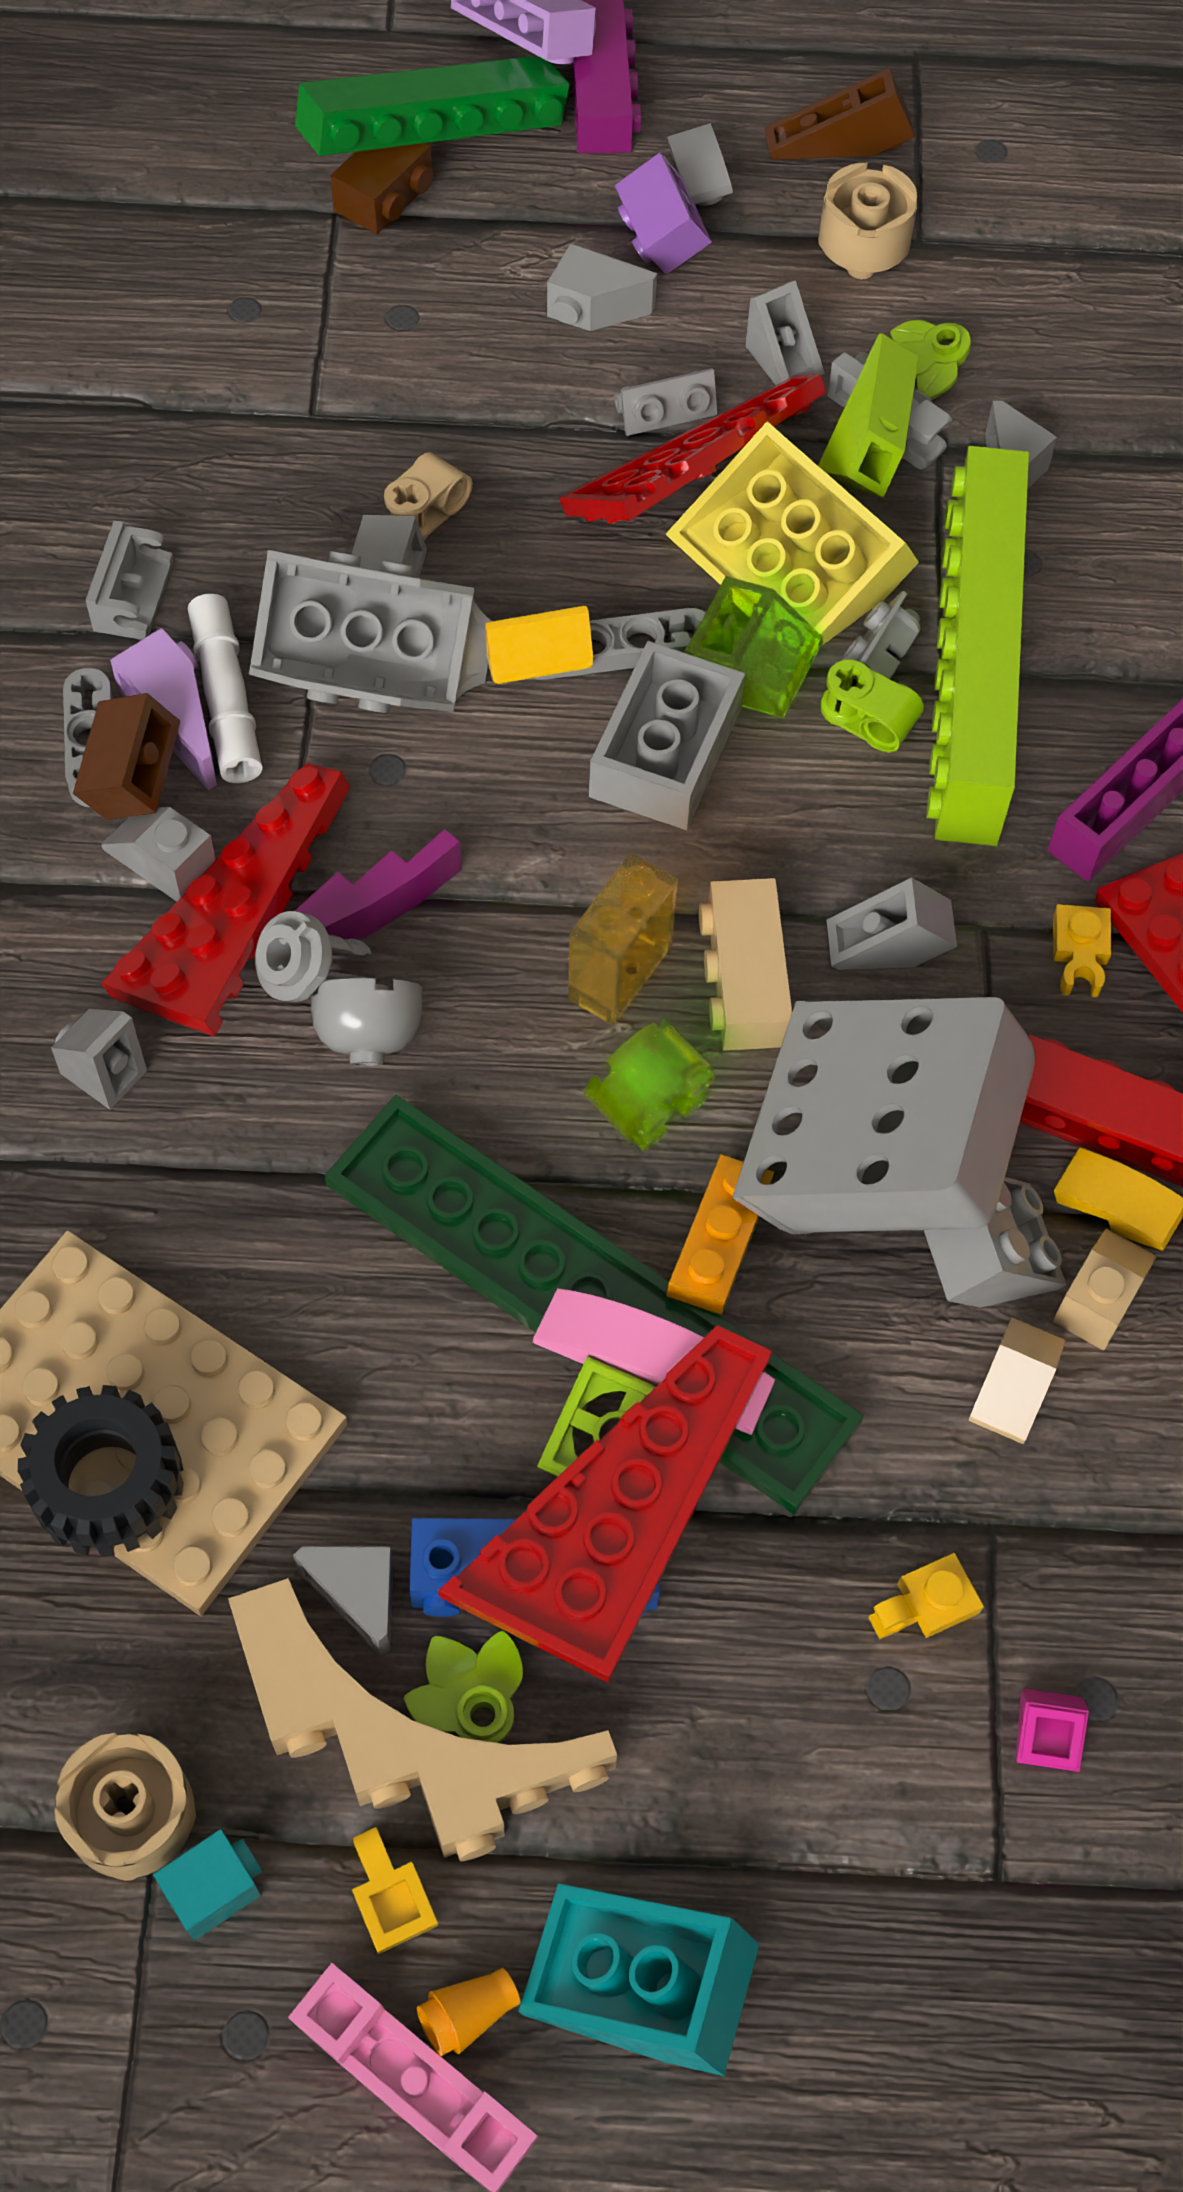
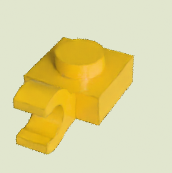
(932, 1596)
(392, 1899)

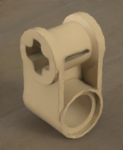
(429, 491)

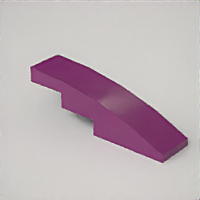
(385, 890)

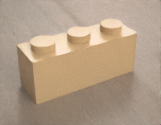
(746, 964)

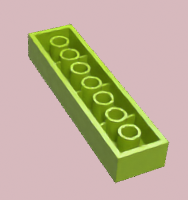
(979, 647)

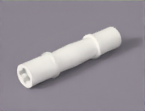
(224, 689)

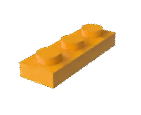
(715, 1242)

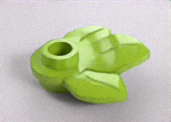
(936, 363)
(467, 1681)

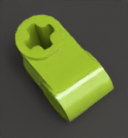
(874, 708)

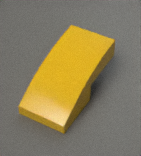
(1126, 1198)

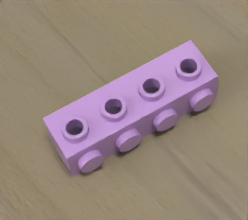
(545, 27)

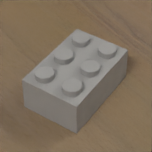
(666, 735)

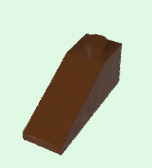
(845, 124)

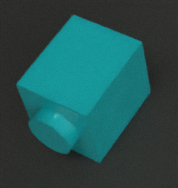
(210, 1883)

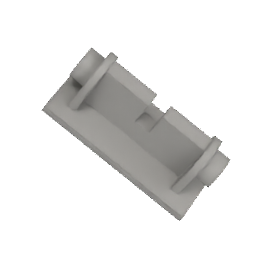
(667, 401)
(889, 629)

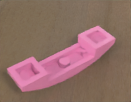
(627, 1340)
(413, 2079)

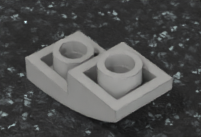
(701, 164)

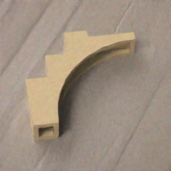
(386, 1753)

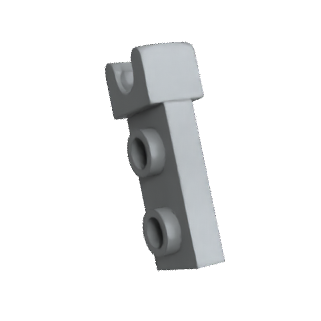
(925, 420)

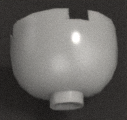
(366, 1017)

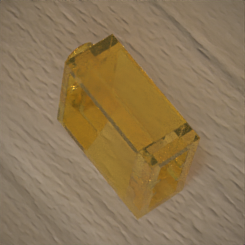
(620, 930)

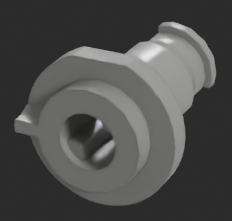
(297, 956)

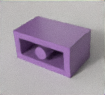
(661, 214)

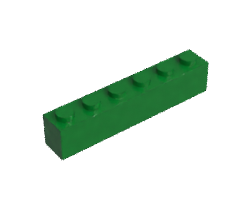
(430, 105)

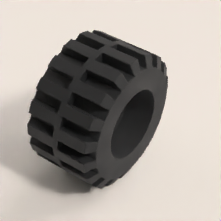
(76, 1431)

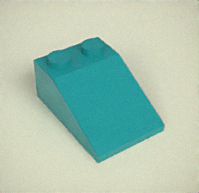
(642, 1977)

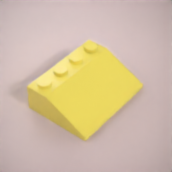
(794, 531)

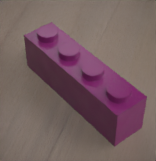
(605, 86)
(1122, 799)

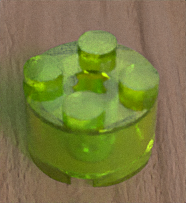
(650, 1083)

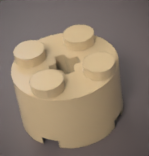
(867, 219)
(145, 1774)

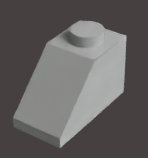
(598, 290)
(162, 849)
(893, 929)
(100, 1054)

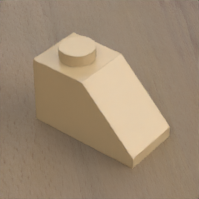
(1104, 1289)

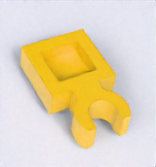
(1084, 941)

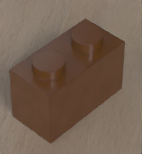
(380, 183)
(126, 756)

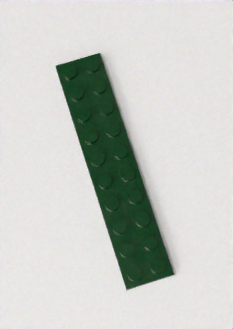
(524, 1247)

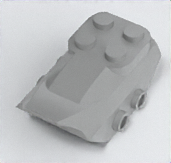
(367, 633)

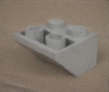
(1004, 1258)

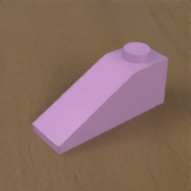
(168, 675)

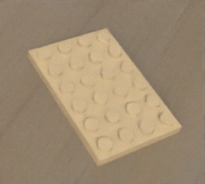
(236, 1420)

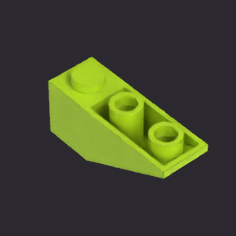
(874, 421)

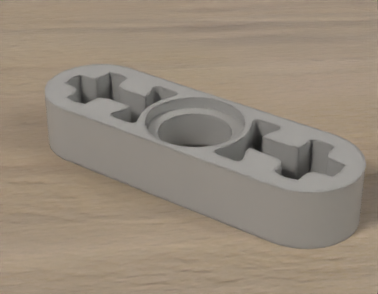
(78, 719)

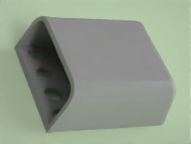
(898, 1123)

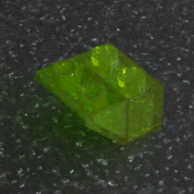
(761, 636)

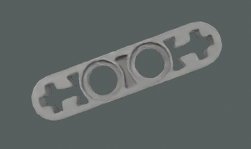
(616, 631)

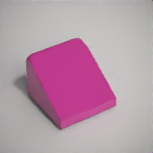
(1051, 1729)

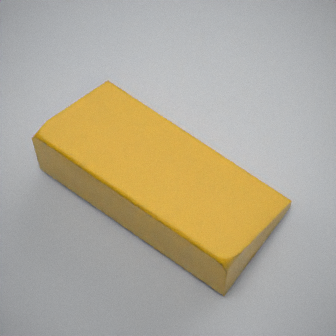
(539, 644)

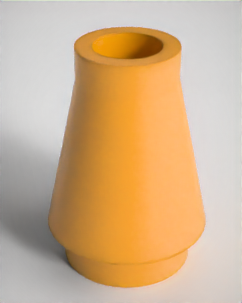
(466, 2010)

